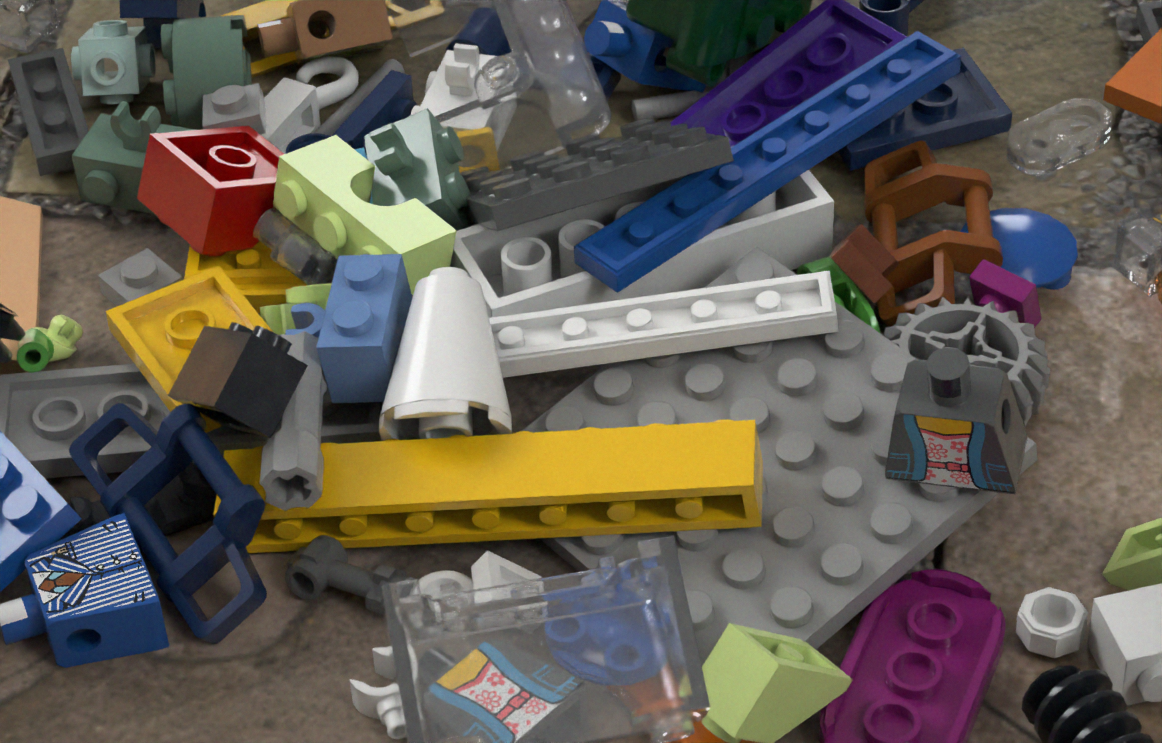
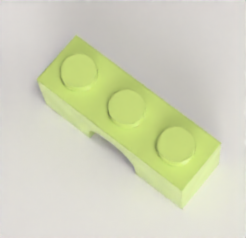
(329, 195)

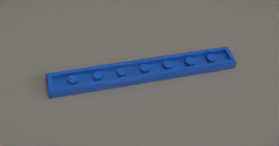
(765, 161)

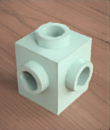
(123, 45)

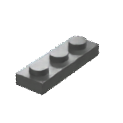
(49, 108)

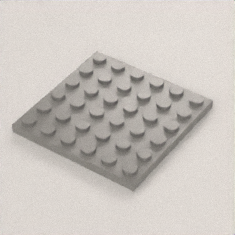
(824, 431)

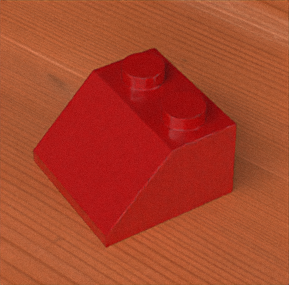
(210, 185)

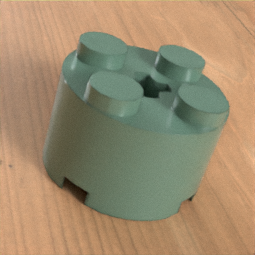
(203, 58)

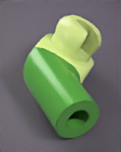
(49, 344)

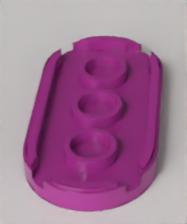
(918, 663)

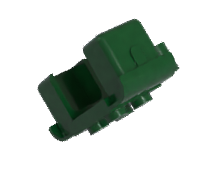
(715, 30)

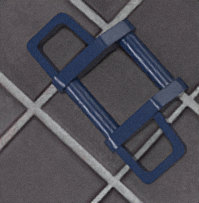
(172, 449)

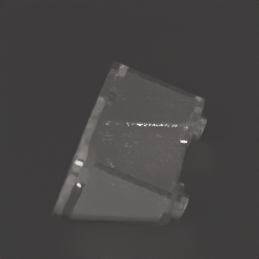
(550, 656)

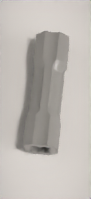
(293, 454)

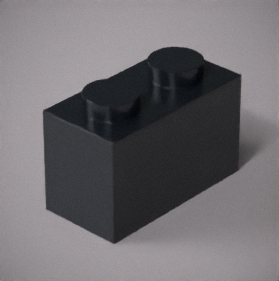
(239, 377)

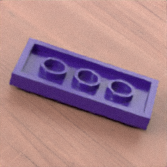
(791, 70)

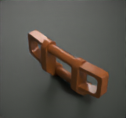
(937, 253)

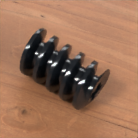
(1079, 708)

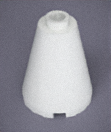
(446, 365)

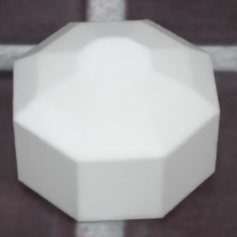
(1051, 622)

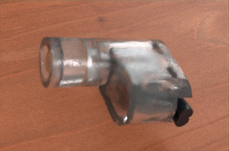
(295, 249)

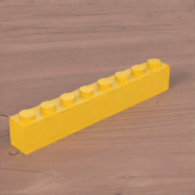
(522, 486)

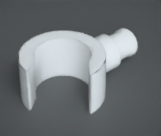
(382, 701)

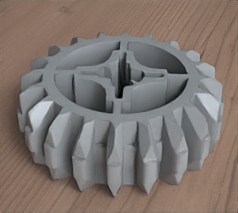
(986, 339)

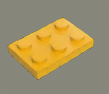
(166, 323)

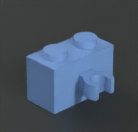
(359, 326)

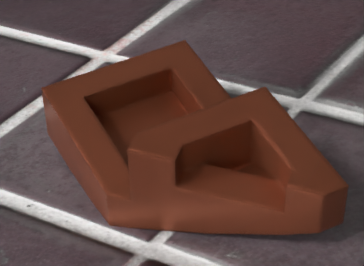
(865, 262)

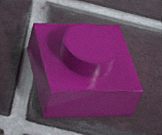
(1006, 290)

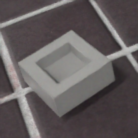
(235, 107)
(136, 277)

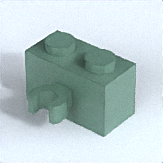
(113, 157)
(419, 162)

